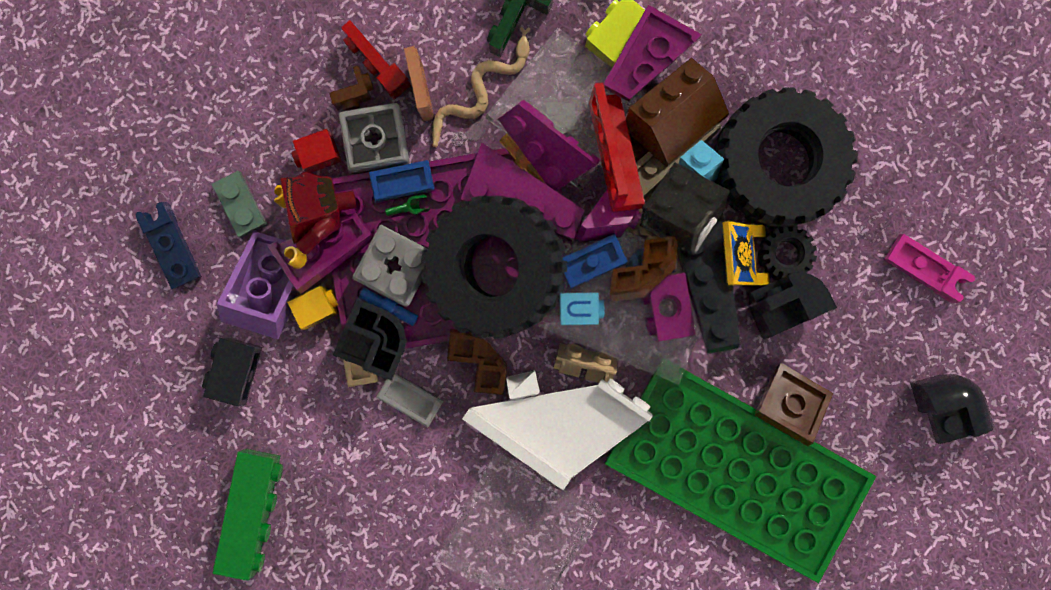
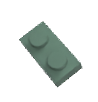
(239, 204)

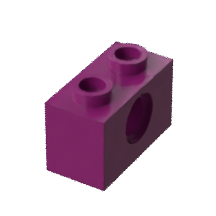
(681, 321)

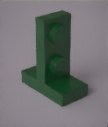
(511, 14)

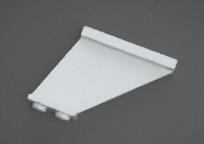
(562, 429)

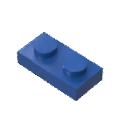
(594, 261)

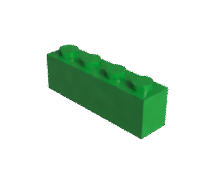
(247, 514)

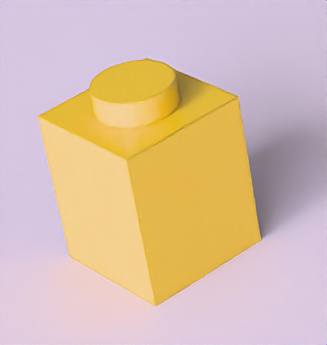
(314, 307)

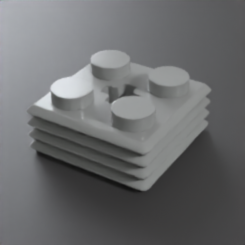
(358, 128)
(375, 274)

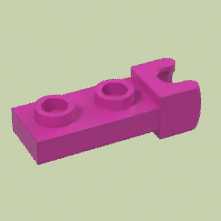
(928, 268)

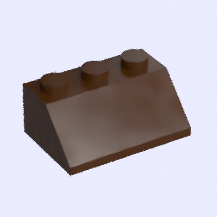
(677, 112)

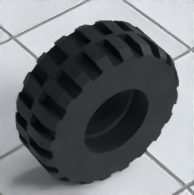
(821, 134)
(451, 276)

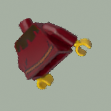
(311, 211)

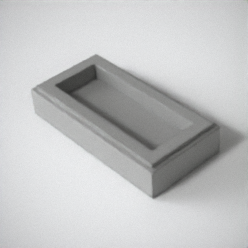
(410, 399)

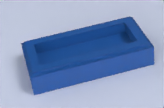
(401, 181)

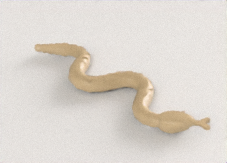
(522, 54)

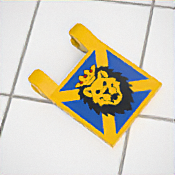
(741, 254)

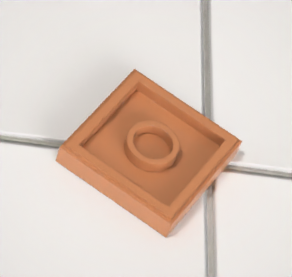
(419, 83)

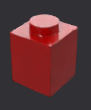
(316, 151)

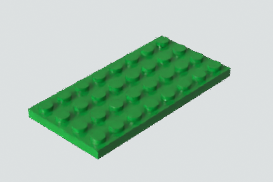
(743, 473)

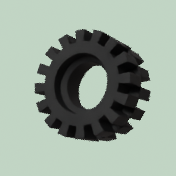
(798, 239)

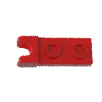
(389, 77)

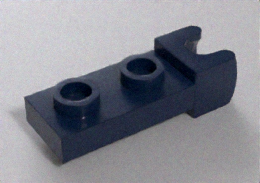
(169, 246)

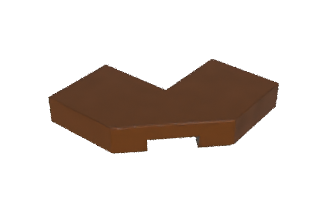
(638, 281)
(490, 367)

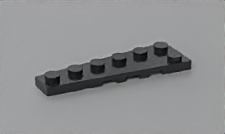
(710, 292)

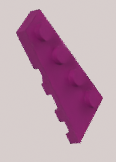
(500, 177)

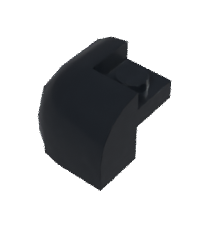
(789, 303)
(372, 339)
(953, 407)

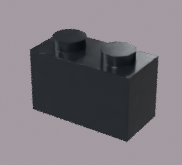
(231, 371)

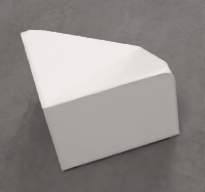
(522, 385)

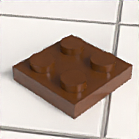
(794, 404)

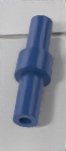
(389, 305)

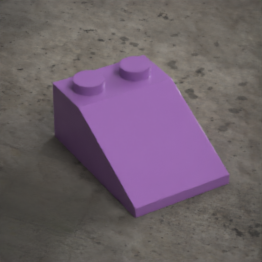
(257, 290)

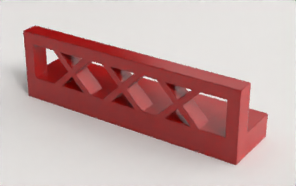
(615, 150)

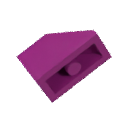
(604, 223)

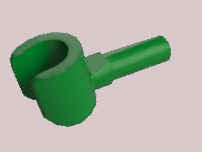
(411, 206)

